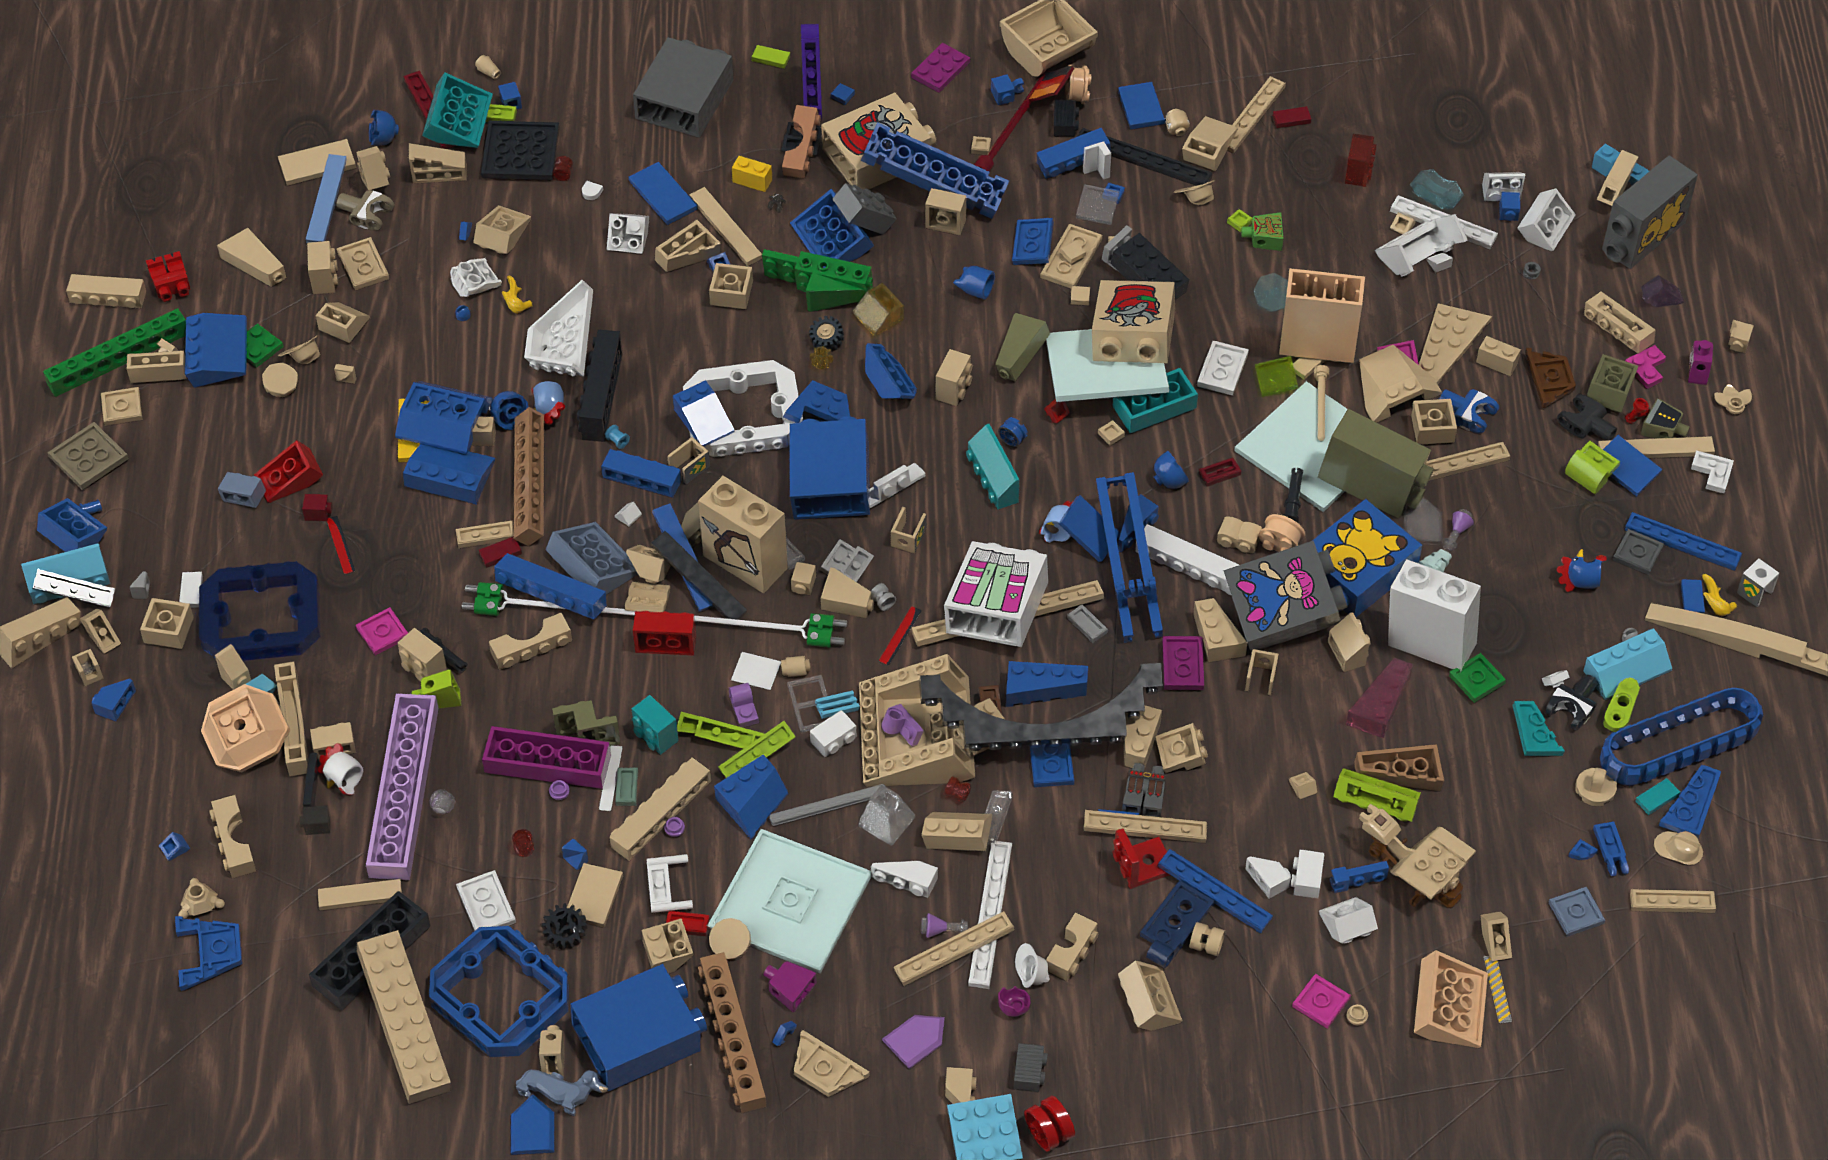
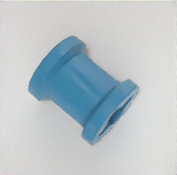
(619, 438)

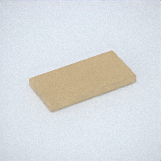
(311, 162)
(1059, 268)

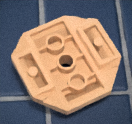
(258, 740)

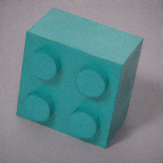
(654, 725)

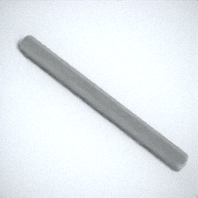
(823, 806)

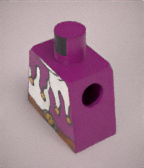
(1700, 354)

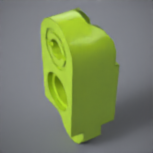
(1626, 692)

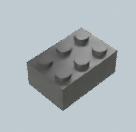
(864, 208)

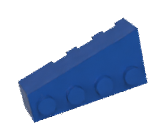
(1044, 681)

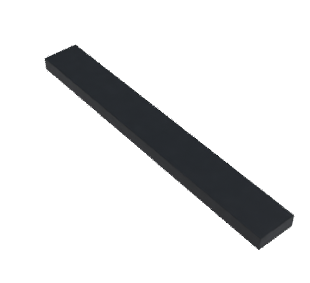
(1156, 162)

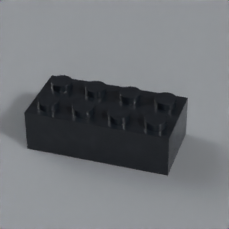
(1143, 262)

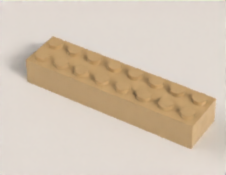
(403, 1017)

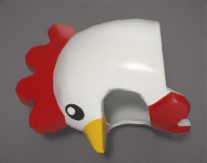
(339, 766)

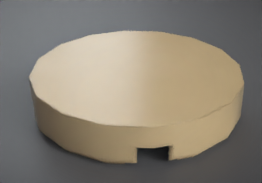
(730, 937)

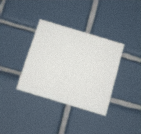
(756, 670)

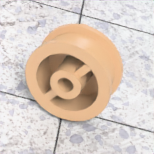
(1077, 85)
(1280, 533)

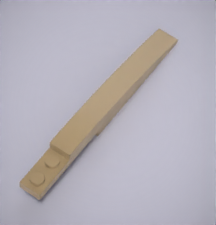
(1739, 637)

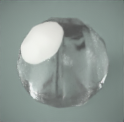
(442, 801)

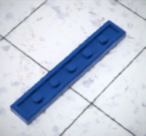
(669, 522)
(1684, 541)
(1211, 887)

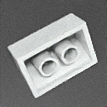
(1547, 220)

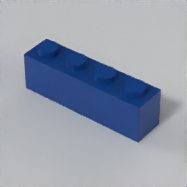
(1069, 153)
(641, 473)

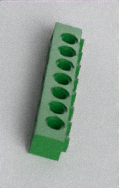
(114, 352)

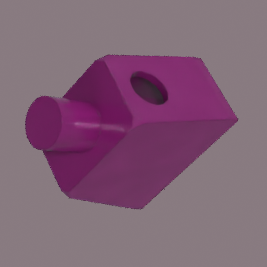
(790, 983)

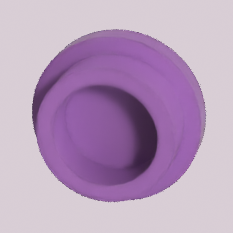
(559, 790)
(674, 827)

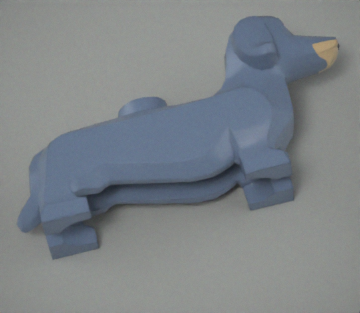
(559, 1090)

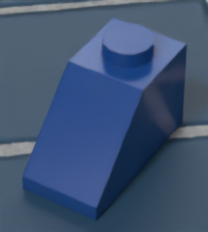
(113, 699)

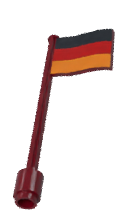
(1047, 85)

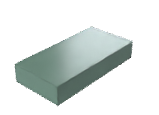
(626, 786)

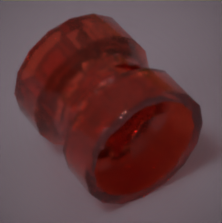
(562, 168)
(957, 789)
(523, 843)

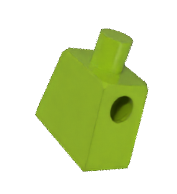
(443, 687)

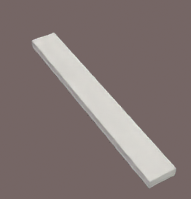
(991, 905)

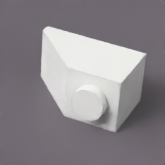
(1268, 875)

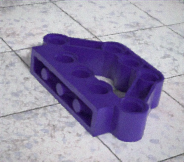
(811, 66)

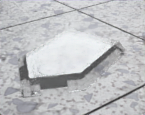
(1424, 523)

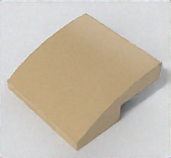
(647, 597)

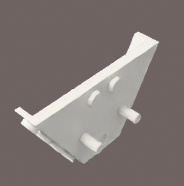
(563, 332)

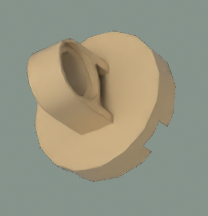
(1595, 787)

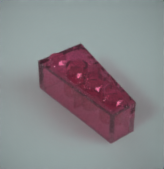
(1379, 702)

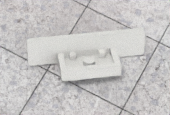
(894, 483)

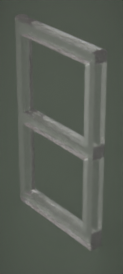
(805, 704)

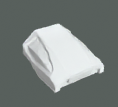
(473, 277)

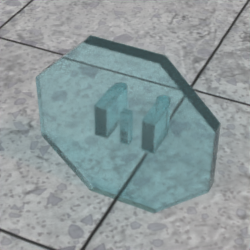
(1271, 292)

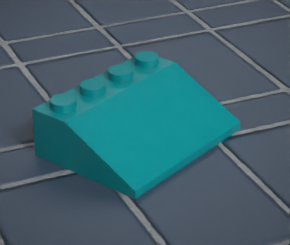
(457, 112)

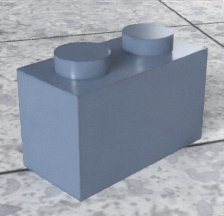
(241, 489)

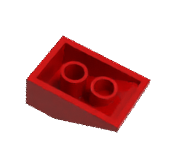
(289, 472)

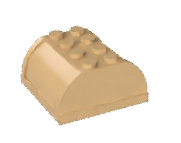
(1046, 34)

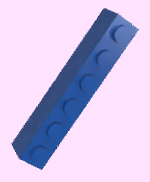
(550, 586)

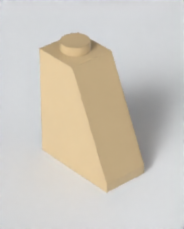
(845, 595)

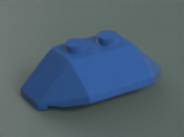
(887, 374)

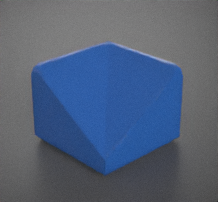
(575, 854)

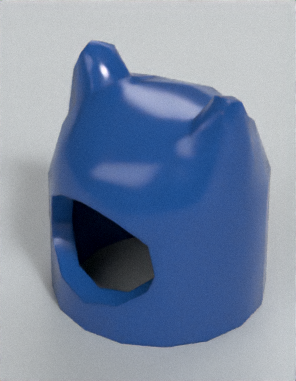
(976, 281)

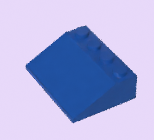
(828, 231)
(215, 347)
(448, 472)

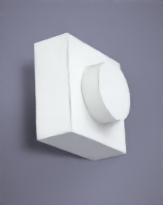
(1556, 678)

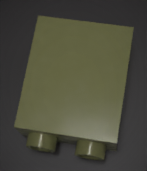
(1376, 464)

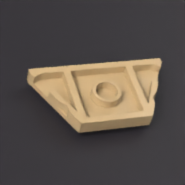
(825, 1067)

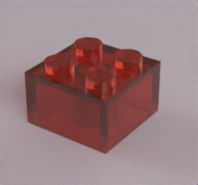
(1360, 160)

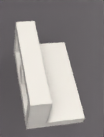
(1097, 158)

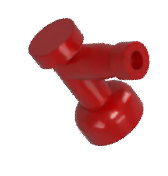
(1641, 408)

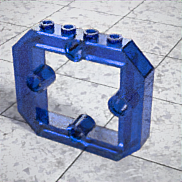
(259, 644)

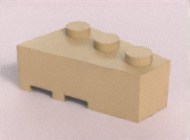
(436, 164)
(687, 247)
(1218, 633)
(1141, 736)

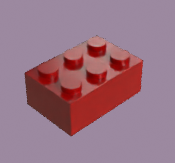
(664, 633)

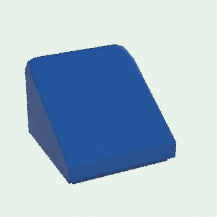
(720, 258)
(174, 846)

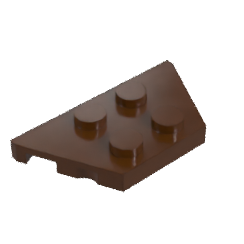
(1551, 376)

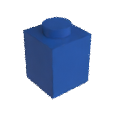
(510, 95)
(1509, 206)

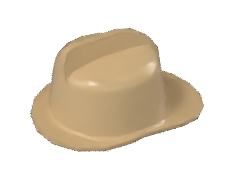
(1199, 194)
(303, 353)
(1679, 847)

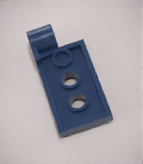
(1169, 938)

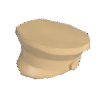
(280, 379)

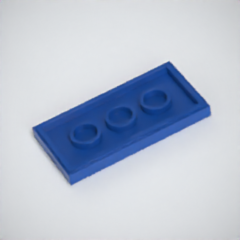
(662, 193)

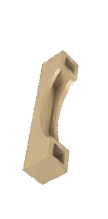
(290, 704)

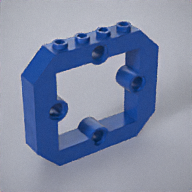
(526, 1028)

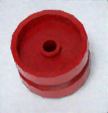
(1049, 1123)

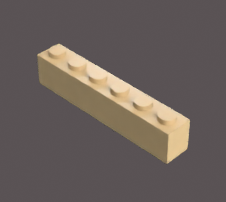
(662, 805)

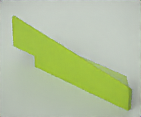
(717, 730)

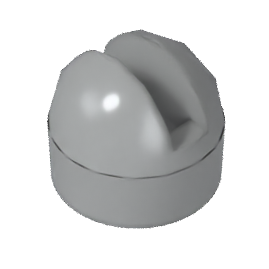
(1631, 633)

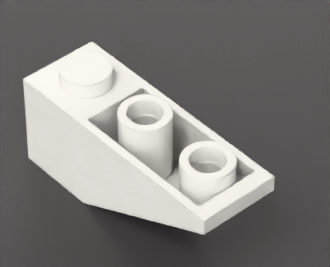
(907, 875)

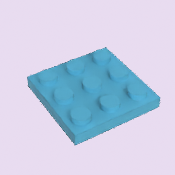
(985, 1129)

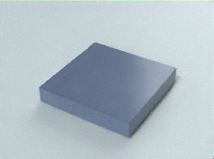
(1576, 911)

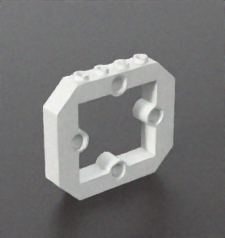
(738, 379)

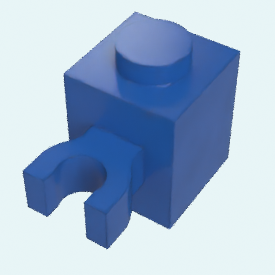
(1004, 89)

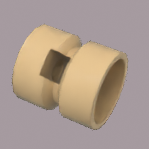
(1214, 940)

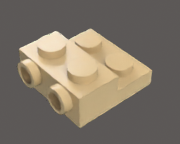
(1181, 748)

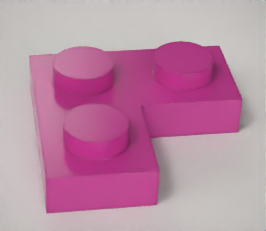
(1646, 362)

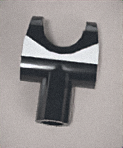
(1575, 701)

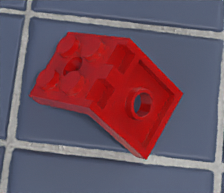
(1132, 859)

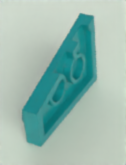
(1533, 732)

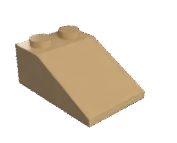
(500, 229)

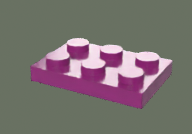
(940, 67)
(1183, 663)

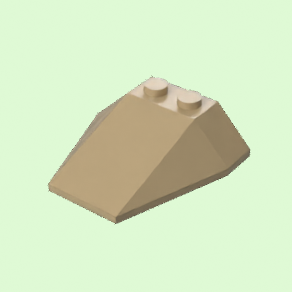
(1391, 379)

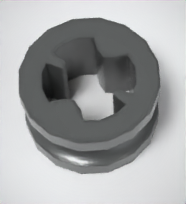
(1531, 275)

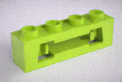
(1377, 793)

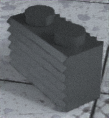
(1029, 1067)

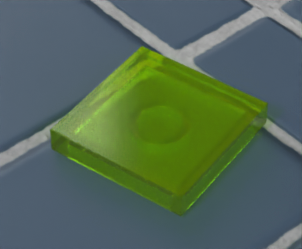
(1276, 376)

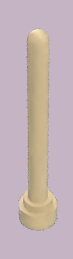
(1321, 374)

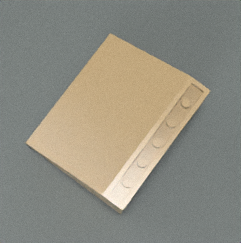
(940, 751)

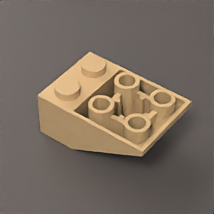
(1208, 143)

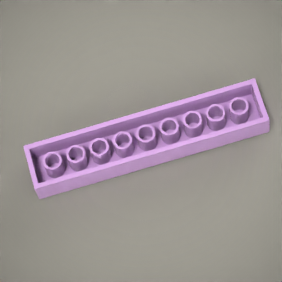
(402, 787)

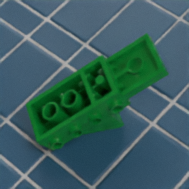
(824, 287)

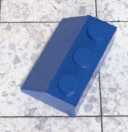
(69, 526)

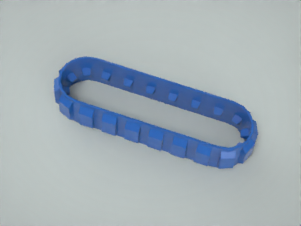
(1728, 698)

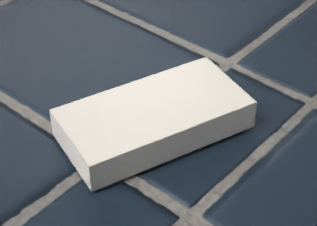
(190, 588)

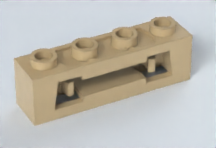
(1619, 322)

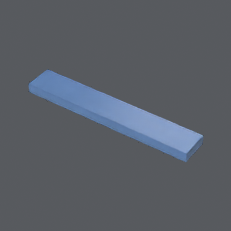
(326, 198)

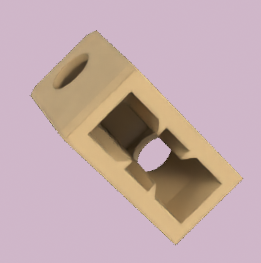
(552, 1045)

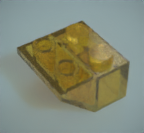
(879, 309)

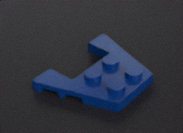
(819, 401)
(218, 949)

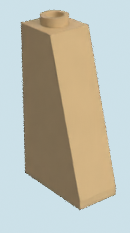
(252, 257)

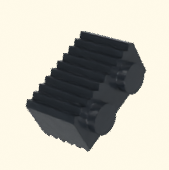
(1064, 118)

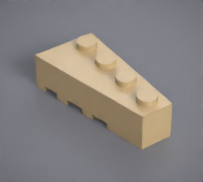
(37, 630)

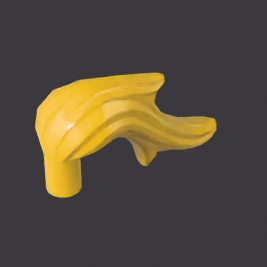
(511, 299)
(1717, 604)

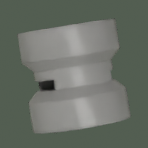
(884, 599)

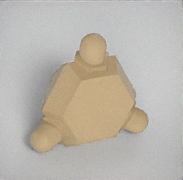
(199, 899)

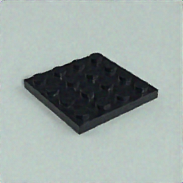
(520, 150)

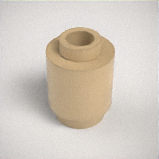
(795, 666)

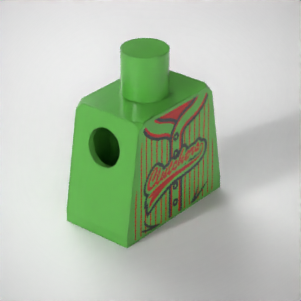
(1265, 231)

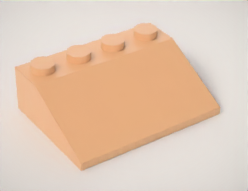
(1450, 1001)

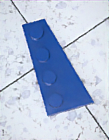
(1693, 803)

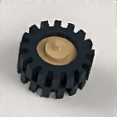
(826, 333)

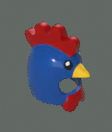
(1580, 573)

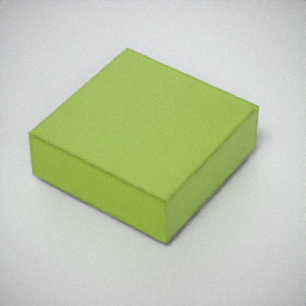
(1239, 219)

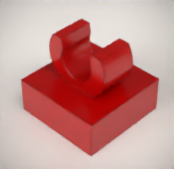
(1057, 410)

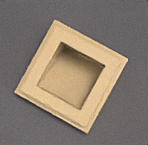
(1402, 223)
(1303, 785)

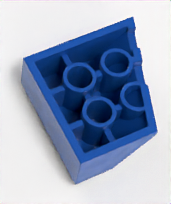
(751, 794)

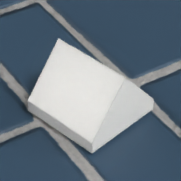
(628, 514)

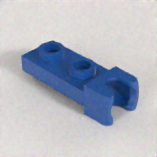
(1343, 878)

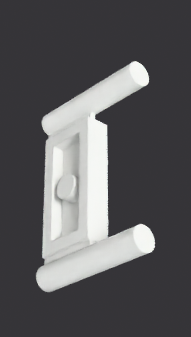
(660, 885)

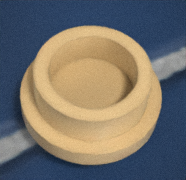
(1357, 1015)

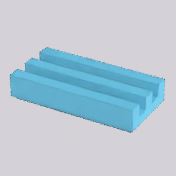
(835, 702)

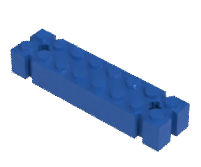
(934, 169)

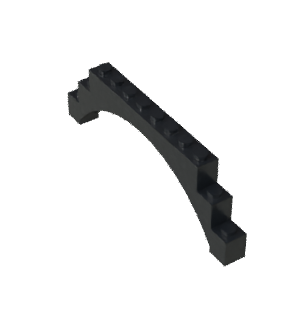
(986, 731)

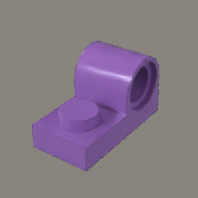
(743, 705)
(900, 721)

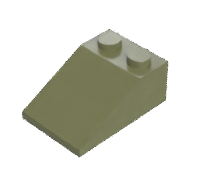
(1612, 382)

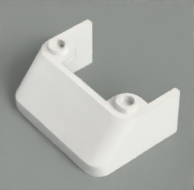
(1421, 242)

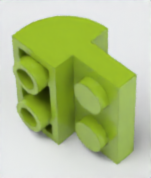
(1591, 467)

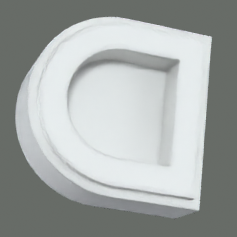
(591, 190)

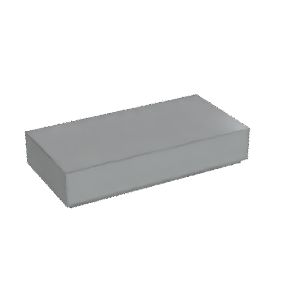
(1087, 623)

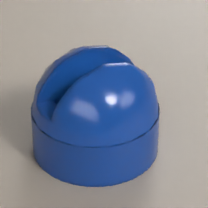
(462, 313)

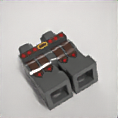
(1144, 784)

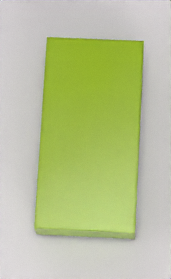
(770, 56)

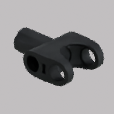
(1588, 419)

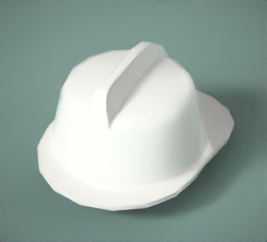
(1031, 967)

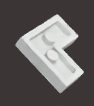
(1716, 466)

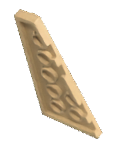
(1449, 338)

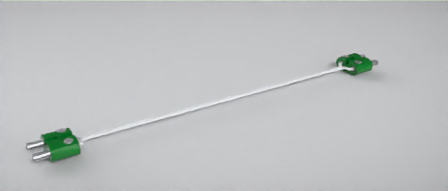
(819, 629)

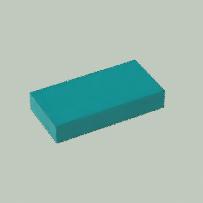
(1657, 796)

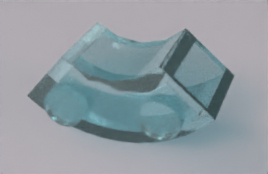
(1436, 189)

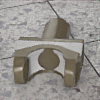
(364, 209)

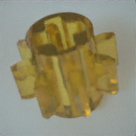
(821, 357)

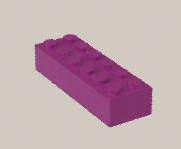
(546, 757)

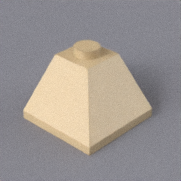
(648, 563)

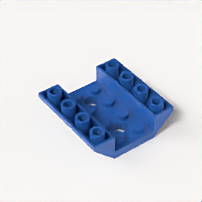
(438, 421)

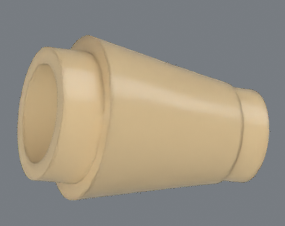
(486, 66)

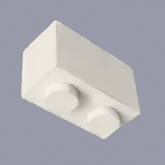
(833, 733)
(1308, 873)

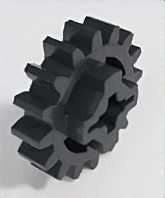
(569, 933)

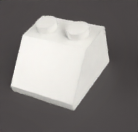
(1349, 919)

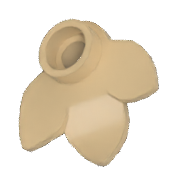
(1733, 400)

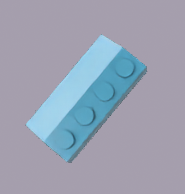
(81, 564)
(1638, 658)

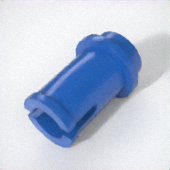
(91, 507)

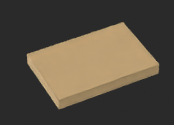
(362, 263)
(595, 893)

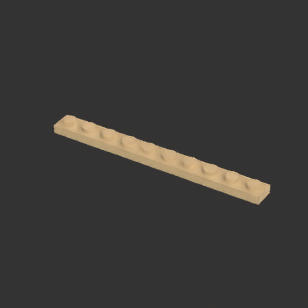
(1049, 603)

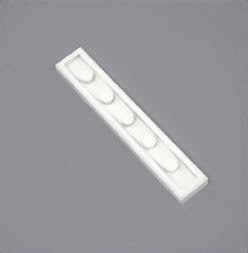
(1422, 213)

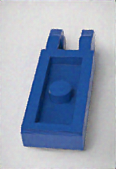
(1611, 847)

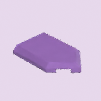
(916, 1038)

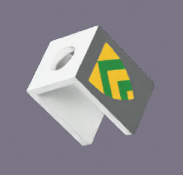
(1756, 580)

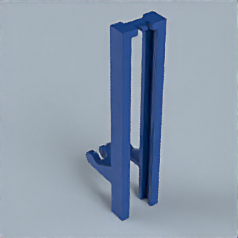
(1149, 581)

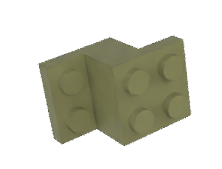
(581, 719)

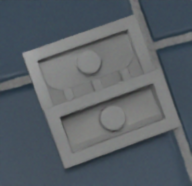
(847, 560)

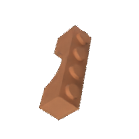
(796, 160)

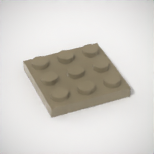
(88, 455)

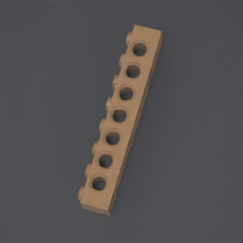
(529, 477)
(753, 1097)

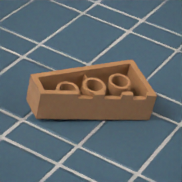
(1404, 767)

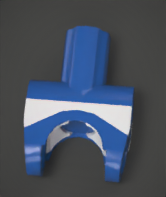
(1468, 408)

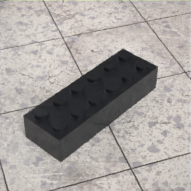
(600, 385)
(341, 973)

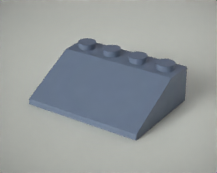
(591, 556)

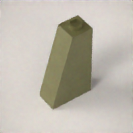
(1020, 345)

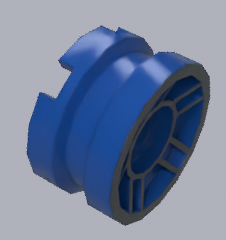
(1012, 432)

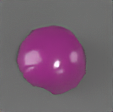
(1014, 1001)

